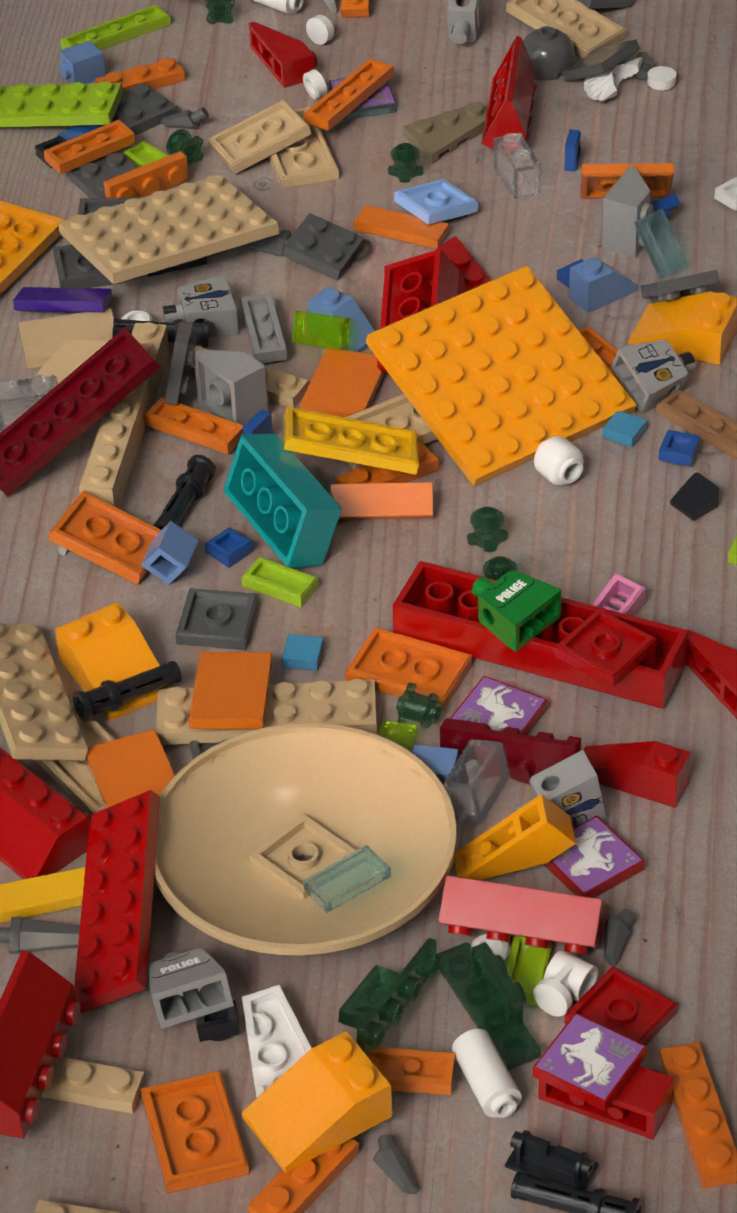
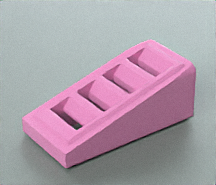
(625, 588)

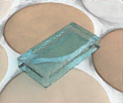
(660, 243)
(347, 878)

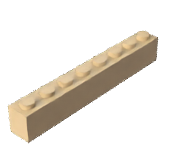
(124, 427)

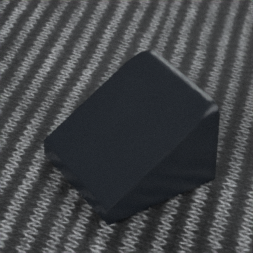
(696, 497)

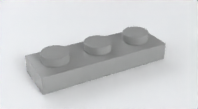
(263, 328)

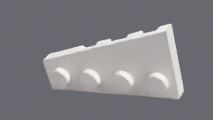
(272, 1036)

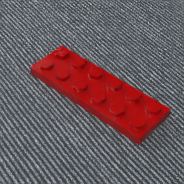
(117, 901)

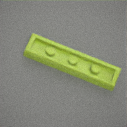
(120, 29)

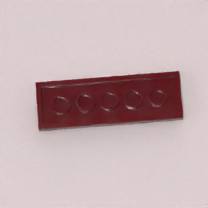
(72, 408)

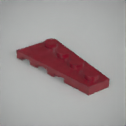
(524, 753)

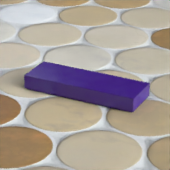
(62, 299)

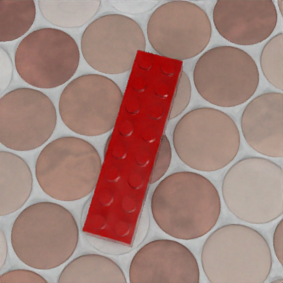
(443, 611)

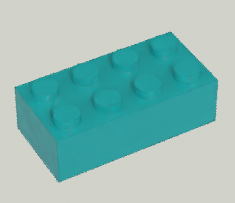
(282, 500)

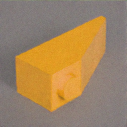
(517, 842)

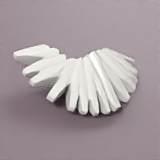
(606, 85)

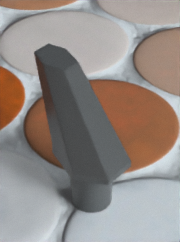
(646, 65)
(185, 119)
(616, 933)
(395, 1164)

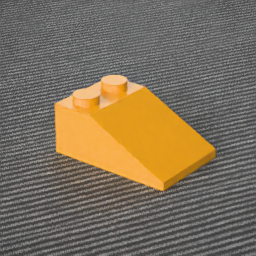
(691, 324)
(106, 648)
(320, 1103)

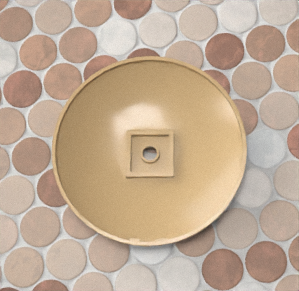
(302, 791)

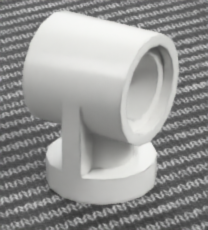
(564, 980)

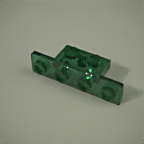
(384, 996)
(490, 999)

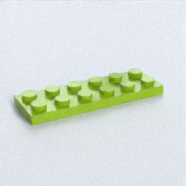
(59, 104)

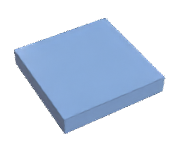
(436, 201)

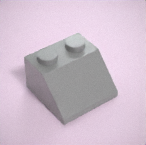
(621, 208)
(230, 384)

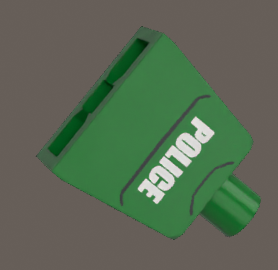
(516, 607)

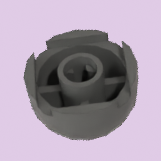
(549, 52)

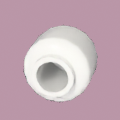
(559, 461)

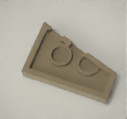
(445, 130)

